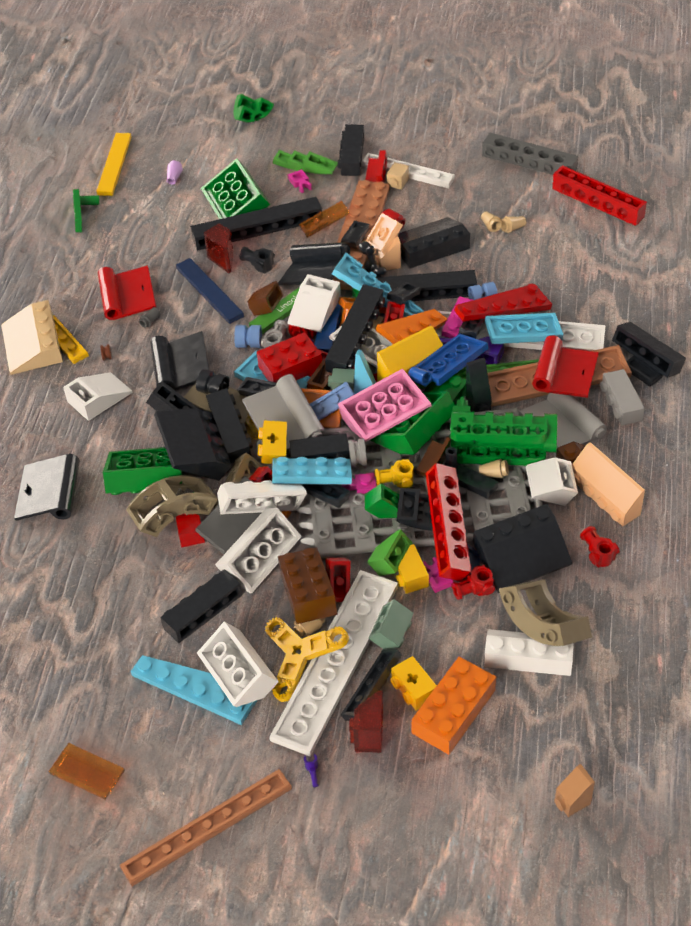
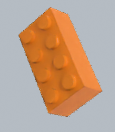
(453, 705)

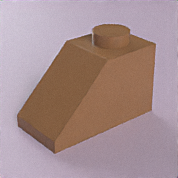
(575, 791)

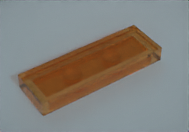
(324, 219)

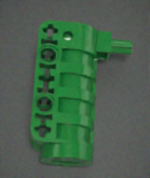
(501, 436)

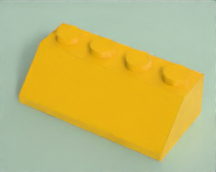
(407, 352)

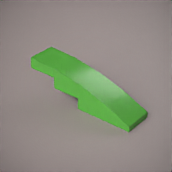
(308, 163)

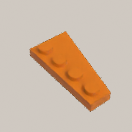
(407, 326)

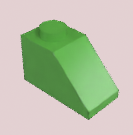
(389, 553)

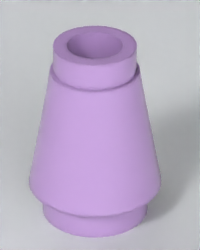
(174, 170)

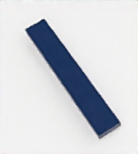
(210, 291)

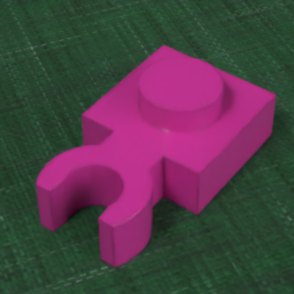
(300, 180)
(436, 582)

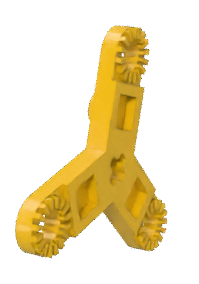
(294, 663)

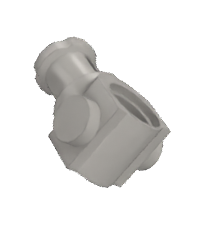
(275, 335)

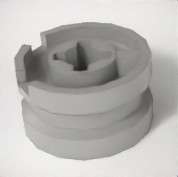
(357, 452)

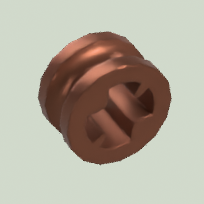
(106, 352)

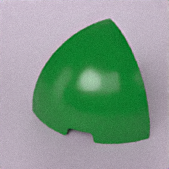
(251, 110)

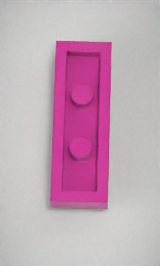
(453, 322)

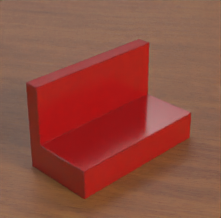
(377, 168)

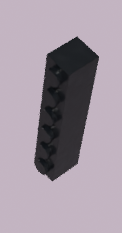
(436, 285)
(355, 328)

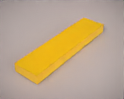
(69, 344)

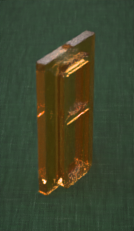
(86, 771)

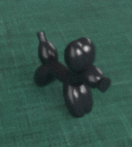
(368, 249)

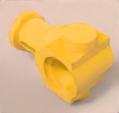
(399, 474)

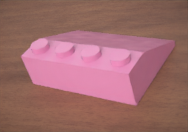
(383, 405)

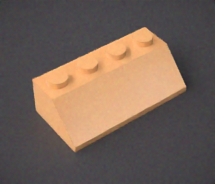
(608, 485)

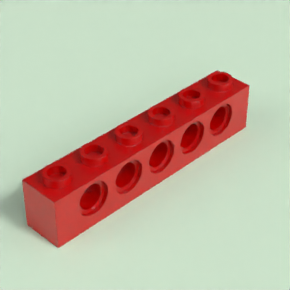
(599, 195)
(448, 522)

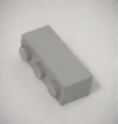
(622, 397)

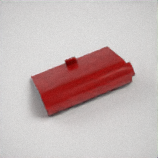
(123, 292)
(562, 369)

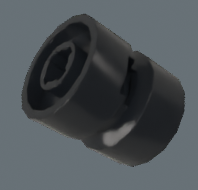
(209, 382)

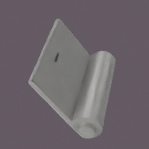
(285, 404)
(573, 419)

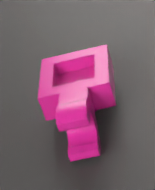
(362, 483)

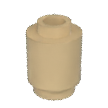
(308, 628)

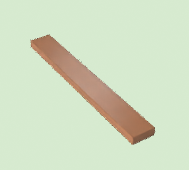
(205, 827)

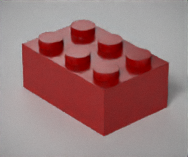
(291, 356)

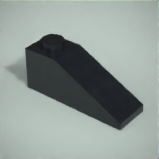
(478, 386)
(165, 399)

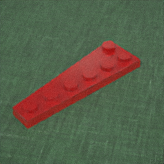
(511, 302)

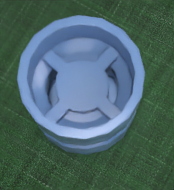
(487, 289)
(248, 336)

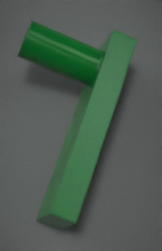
(77, 202)

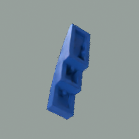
(322, 338)

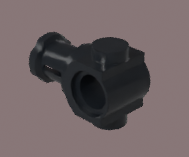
(261, 259)

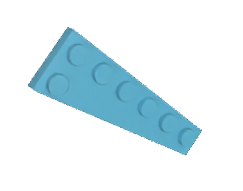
(352, 273)
(190, 685)

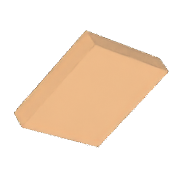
(384, 233)

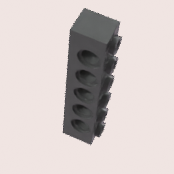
(527, 154)

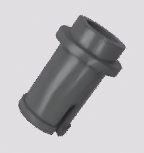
(148, 318)

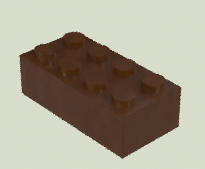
(307, 585)

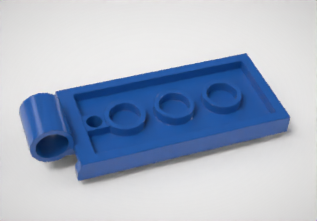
(447, 360)

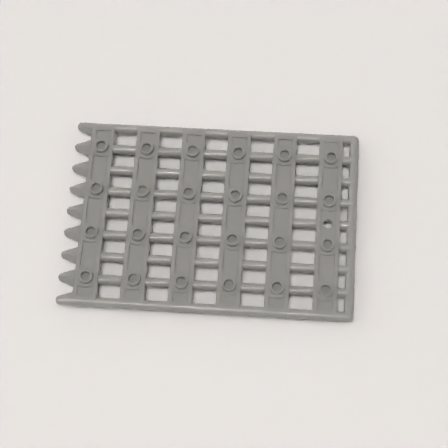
(361, 520)

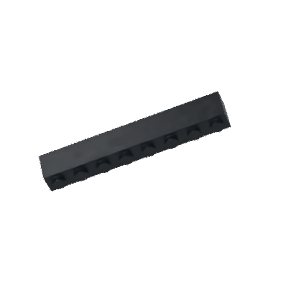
(260, 221)

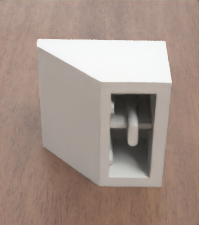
(552, 481)

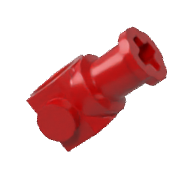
(601, 549)
(474, 583)

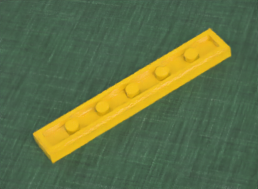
(114, 164)

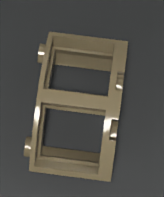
(173, 505)
(558, 626)

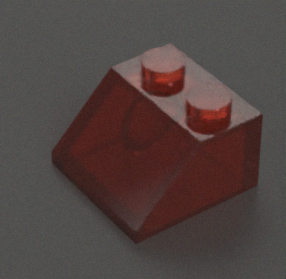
(219, 246)
(367, 725)

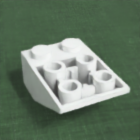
(314, 303)
(95, 393)

